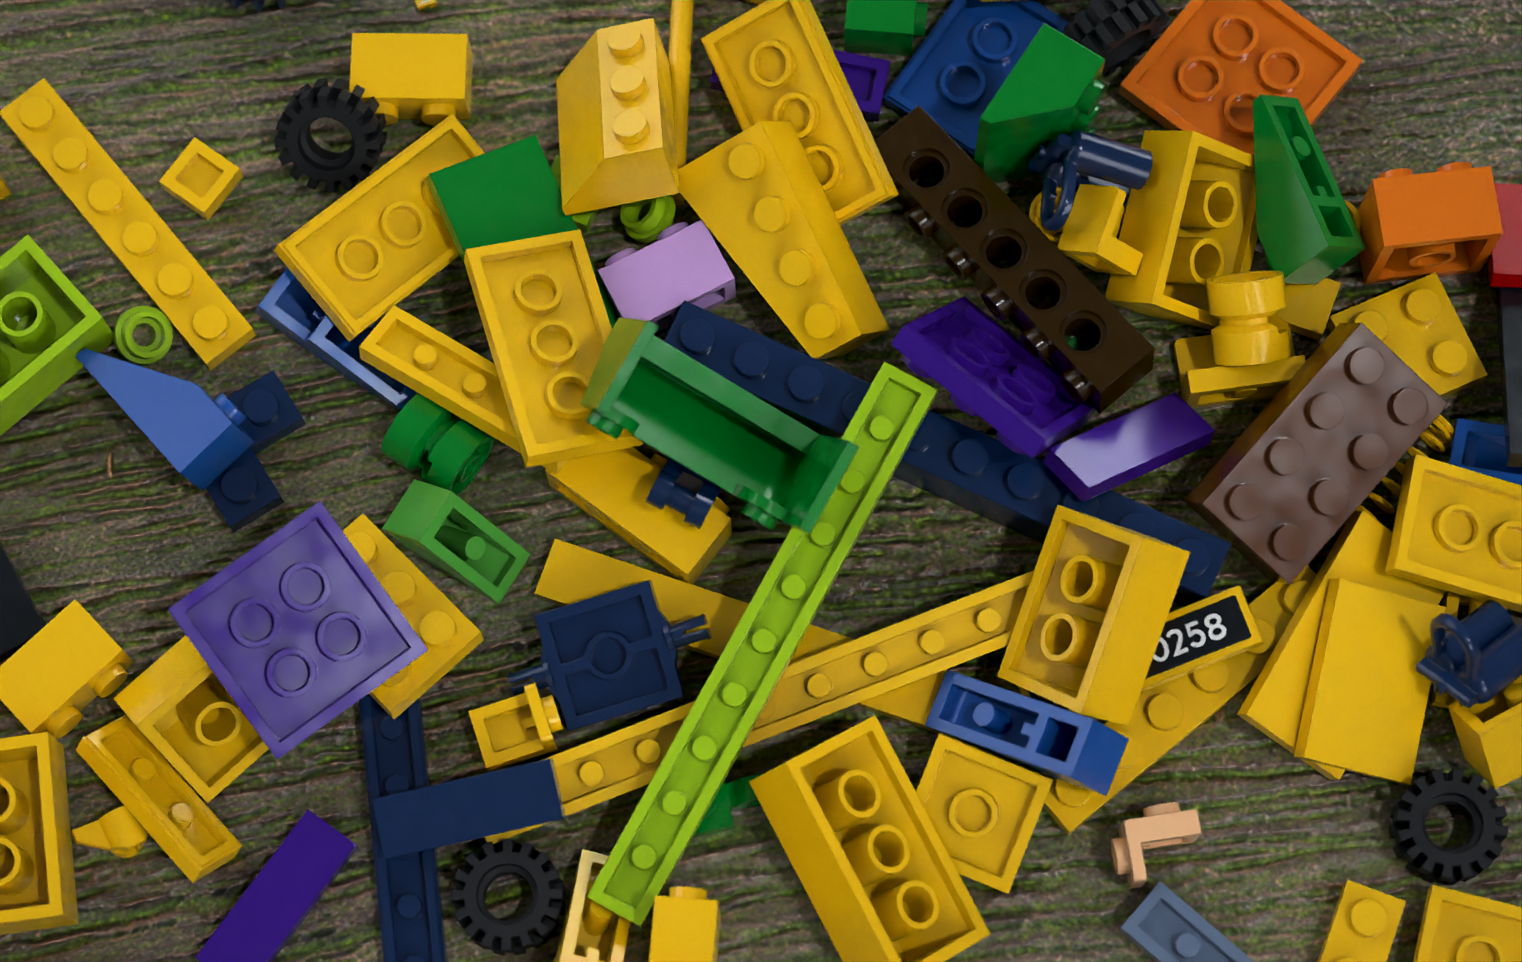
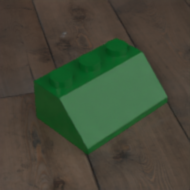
(1045, 95)

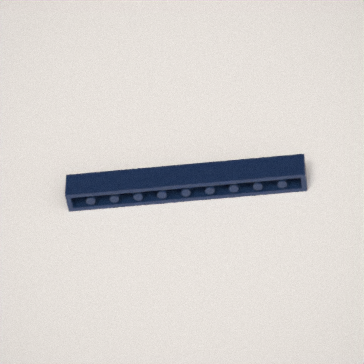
(943, 455)

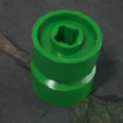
(431, 440)

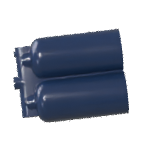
(1085, 160)
(1474, 655)

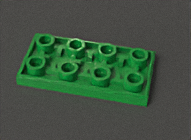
(503, 199)

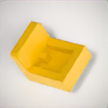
(516, 728)

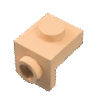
(1159, 828)

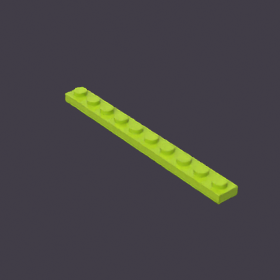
(759, 653)

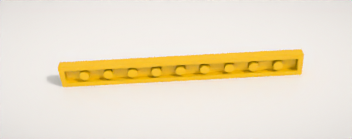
(804, 692)

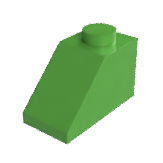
(456, 539)

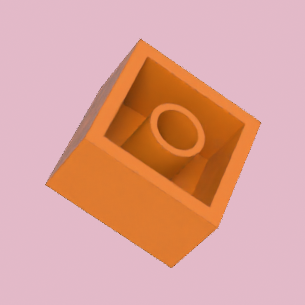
(1428, 223)

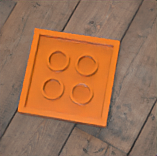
(1226, 56)

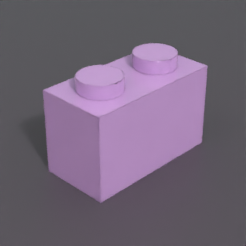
(662, 275)

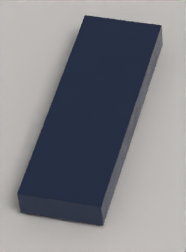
(468, 808)

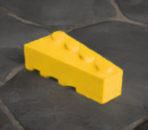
(784, 236)

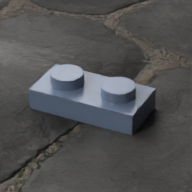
(1176, 933)

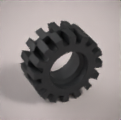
(1118, 29)
(320, 163)
(1474, 801)
(475, 880)

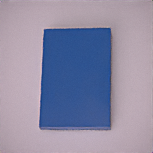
(967, 63)

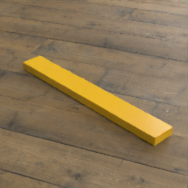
(580, 574)

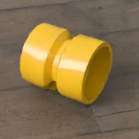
(1248, 318)

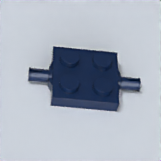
(610, 655)

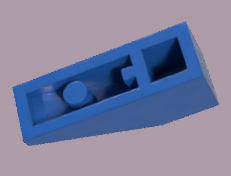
(179, 417)
(1028, 732)

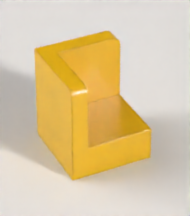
(1093, 229)

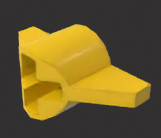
(114, 832)

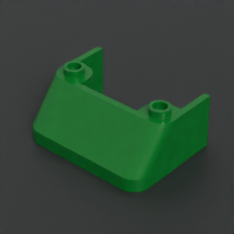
(713, 428)

